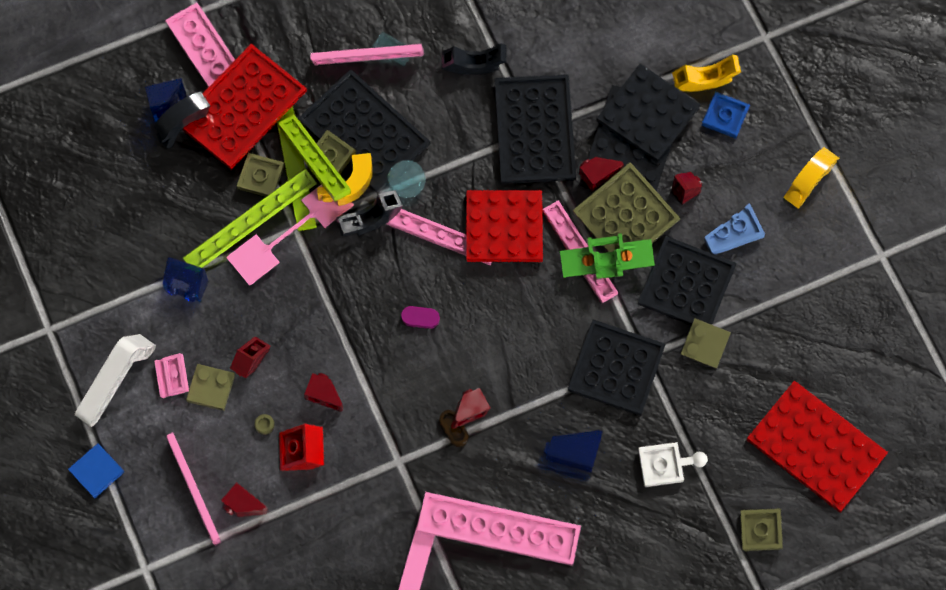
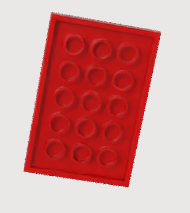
(244, 106)
(817, 446)

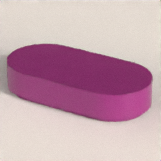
(420, 317)

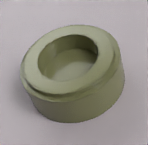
(264, 424)

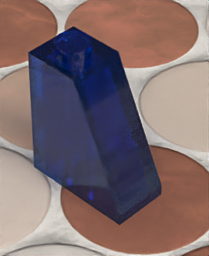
(575, 449)

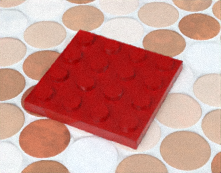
(504, 226)

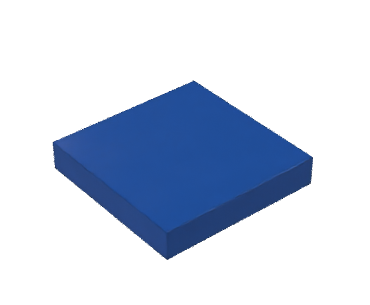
(725, 115)
(96, 470)

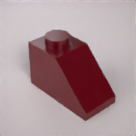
(598, 171)
(686, 186)
(249, 357)
(322, 392)
(470, 407)
(242, 503)

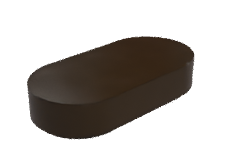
(457, 436)

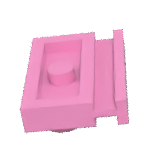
(171, 375)

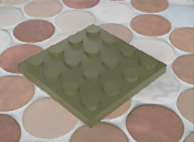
(627, 207)

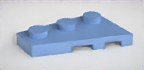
(739, 230)

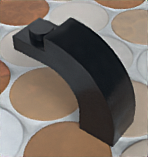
(474, 62)
(180, 115)
(374, 216)

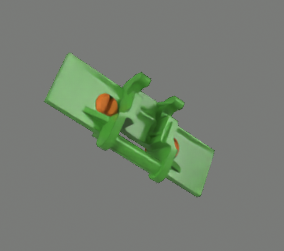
(608, 264)

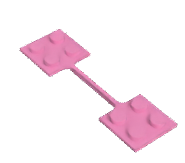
(256, 259)

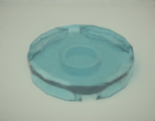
(406, 178)

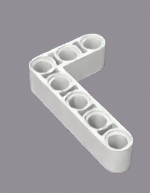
(111, 375)

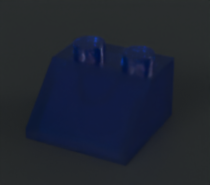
(164, 95)
(184, 280)

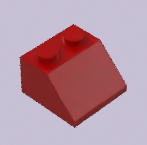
(301, 448)

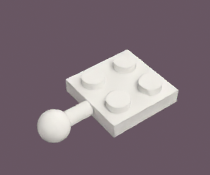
(663, 464)

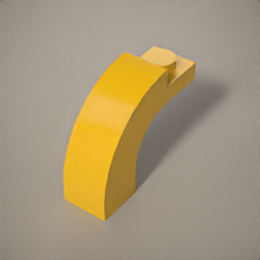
(705, 78)
(810, 176)
(357, 182)

